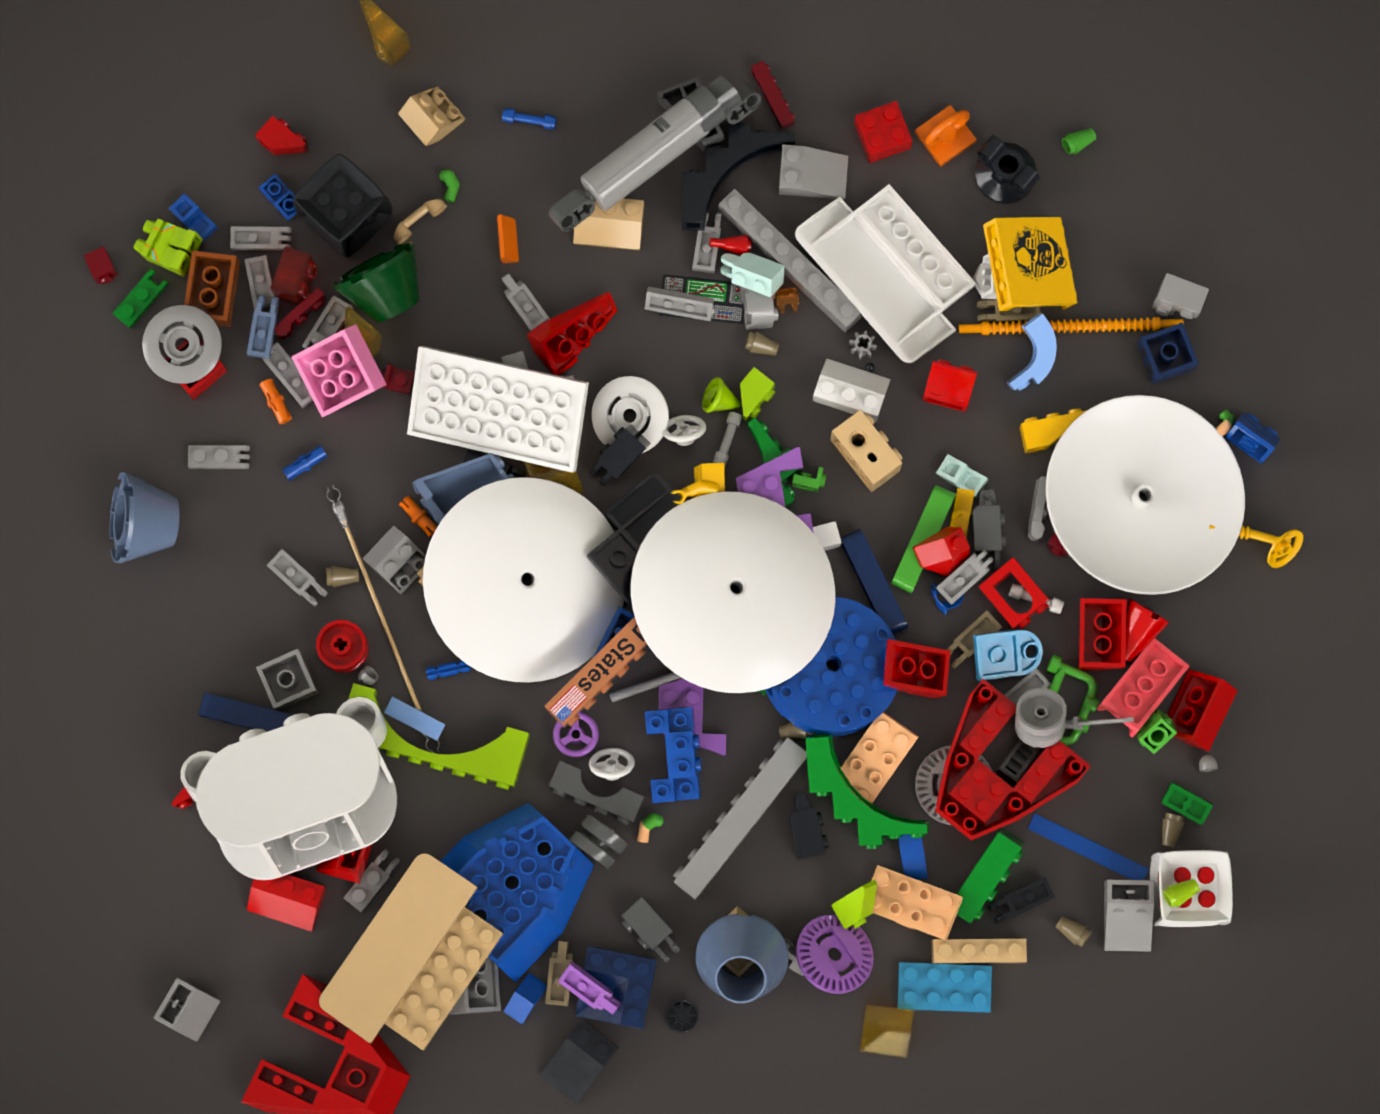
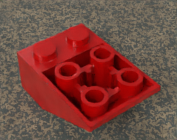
(949, 385)

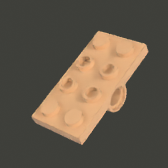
(878, 755)
(915, 903)

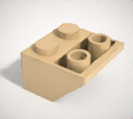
(431, 115)

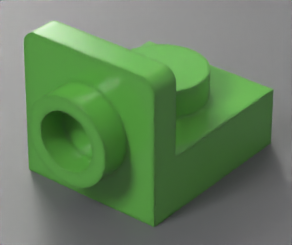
(806, 482)

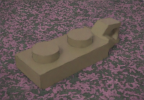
(557, 993)

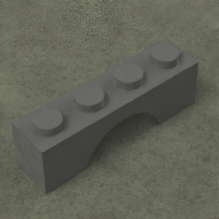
(623, 804)

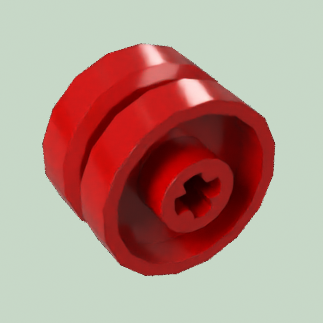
(340, 633)

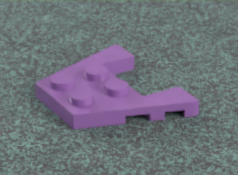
(766, 480)
(686, 694)

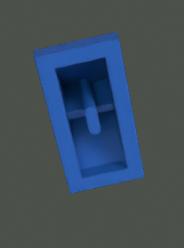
(525, 998)

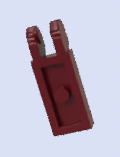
(299, 314)

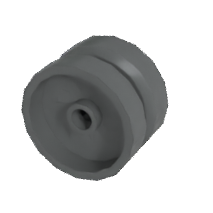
(600, 839)

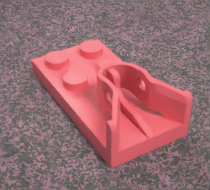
(1144, 685)

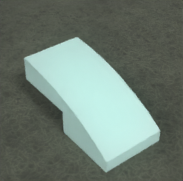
(961, 475)

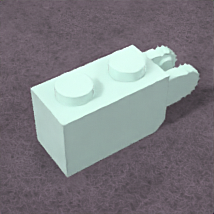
(753, 272)

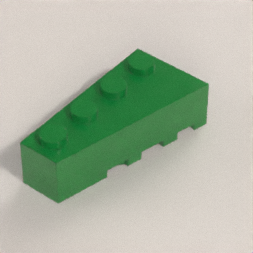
(987, 874)

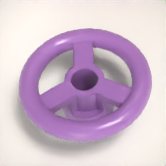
(560, 743)

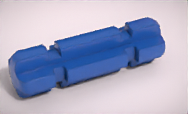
(447, 669)

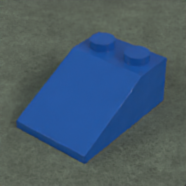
(1253, 437)

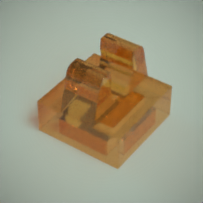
(787, 296)

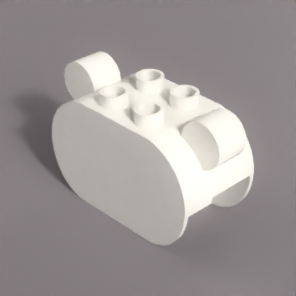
(296, 791)

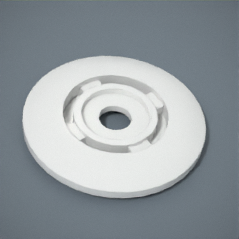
(636, 395)

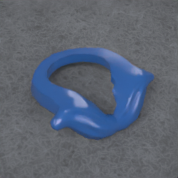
(944, 606)

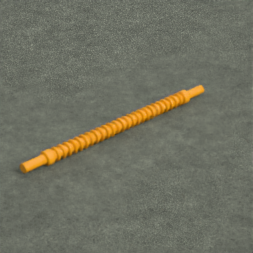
(1155, 324)

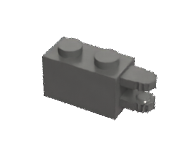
(649, 927)

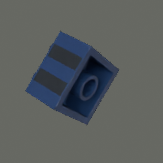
(1167, 353)

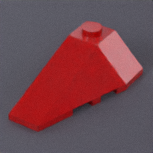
(566, 335)

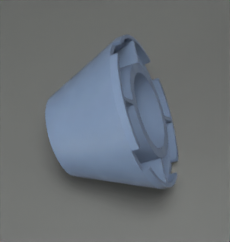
(141, 519)
(745, 938)

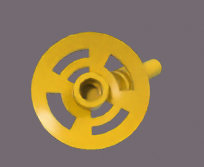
(1279, 544)

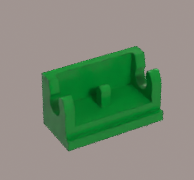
(1187, 803)

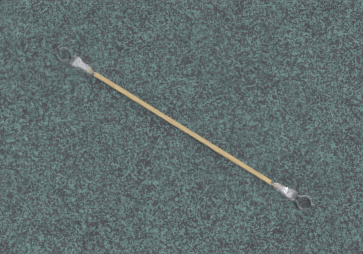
(340, 511)

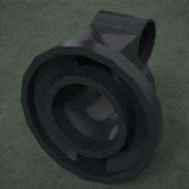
(1001, 186)

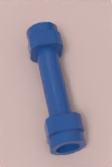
(510, 115)

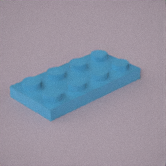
(944, 987)

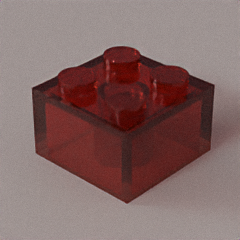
(293, 276)

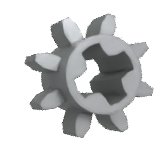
(863, 338)

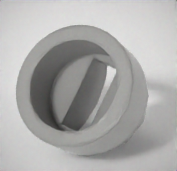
(368, 676)
(1208, 764)

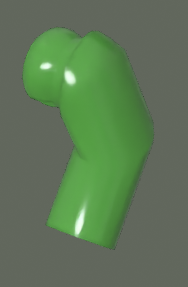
(452, 184)

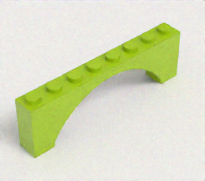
(495, 762)

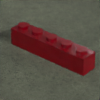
(773, 95)

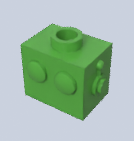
(1156, 731)

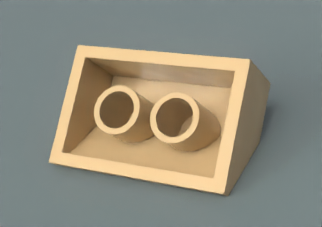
(613, 228)

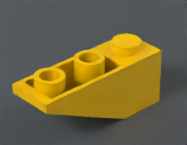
(1043, 433)

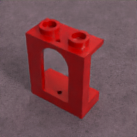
(1038, 597)

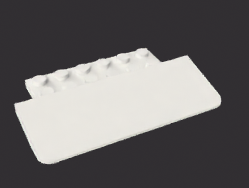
(888, 269)

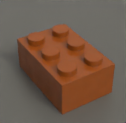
(213, 285)

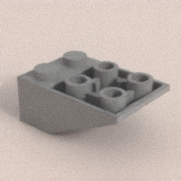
(1128, 915)

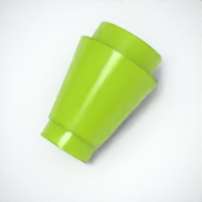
(1179, 893)

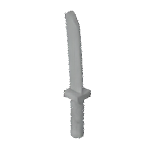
(1078, 723)

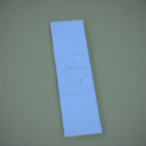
(414, 718)

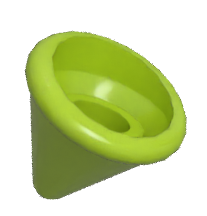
(719, 397)

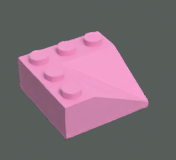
(339, 370)

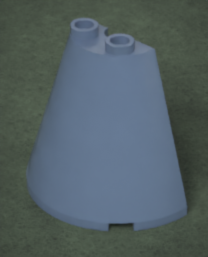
(449, 486)

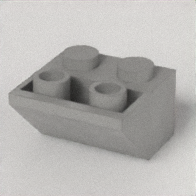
(396, 559)
(187, 1009)

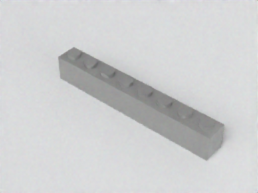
(797, 266)
(741, 818)

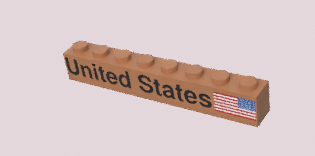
(597, 675)

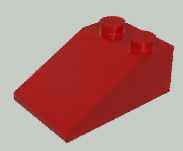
(916, 669)

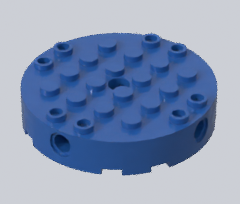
(853, 693)

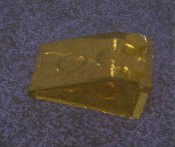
(387, 36)

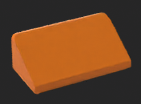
(507, 239)

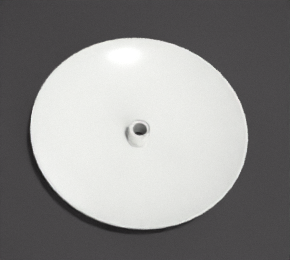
(1188, 485)
(477, 586)
(722, 636)

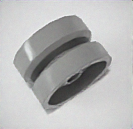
(1040, 717)

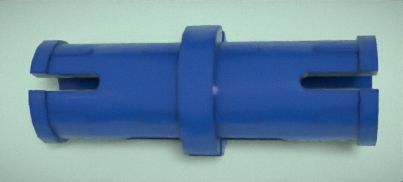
(304, 463)

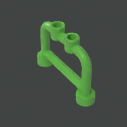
(1089, 703)

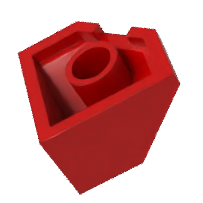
(943, 551)

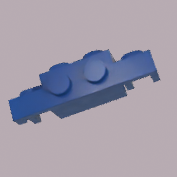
(681, 752)

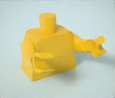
(708, 479)

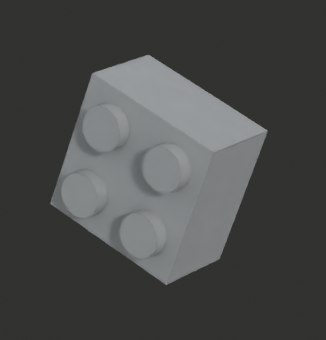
(287, 680)

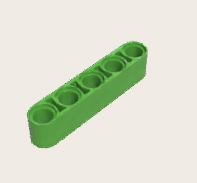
(928, 525)

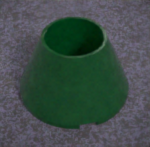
(383, 283)

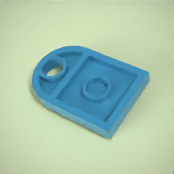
(1004, 655)

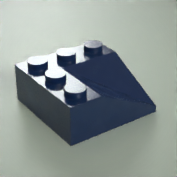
(628, 979)

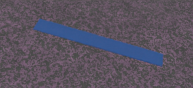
(1087, 848)

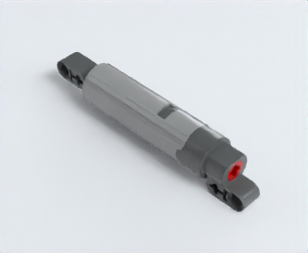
(655, 148)

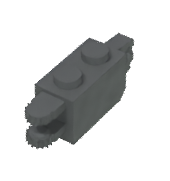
(987, 527)

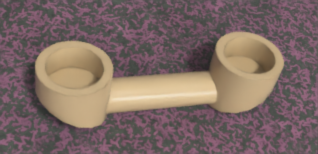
(434, 207)

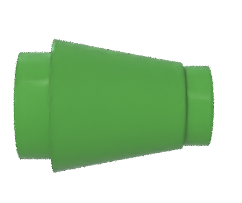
(1078, 140)

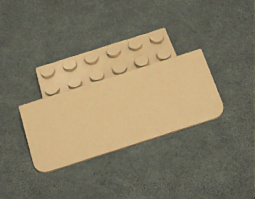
(412, 957)

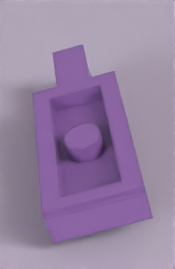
(588, 988)

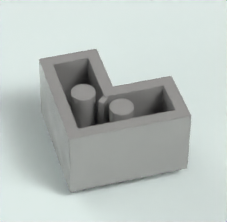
(1179, 296)

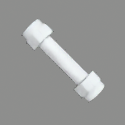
(1017, 592)

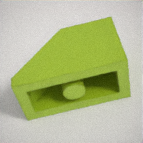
(856, 905)

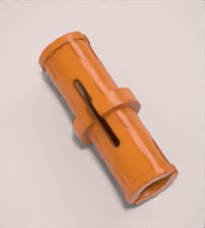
(275, 401)
(418, 516)

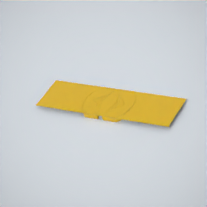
(962, 509)

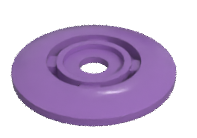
(820, 968)

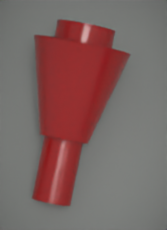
(735, 244)

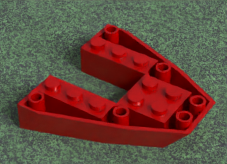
(976, 797)
(363, 1081)

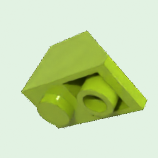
(754, 391)

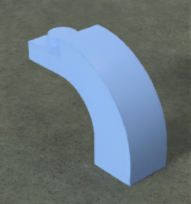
(1043, 355)

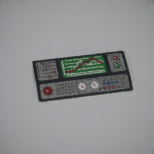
(727, 297)

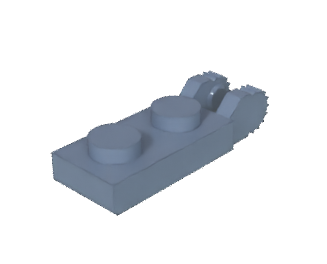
(263, 329)

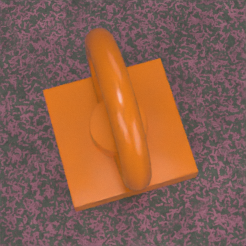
(946, 134)

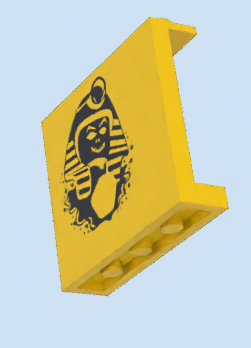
(1030, 262)

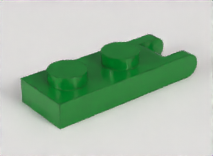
(139, 299)

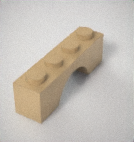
(979, 951)

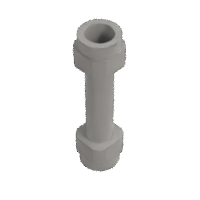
(733, 421)

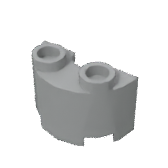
(758, 310)

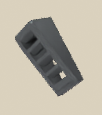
(1008, 776)

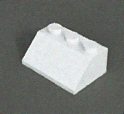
(850, 389)

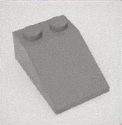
(812, 173)

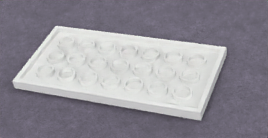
(497, 408)

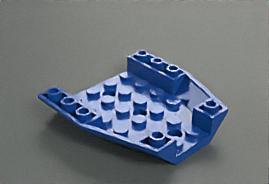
(547, 887)

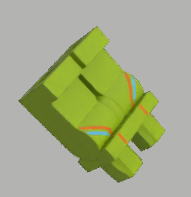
(168, 245)

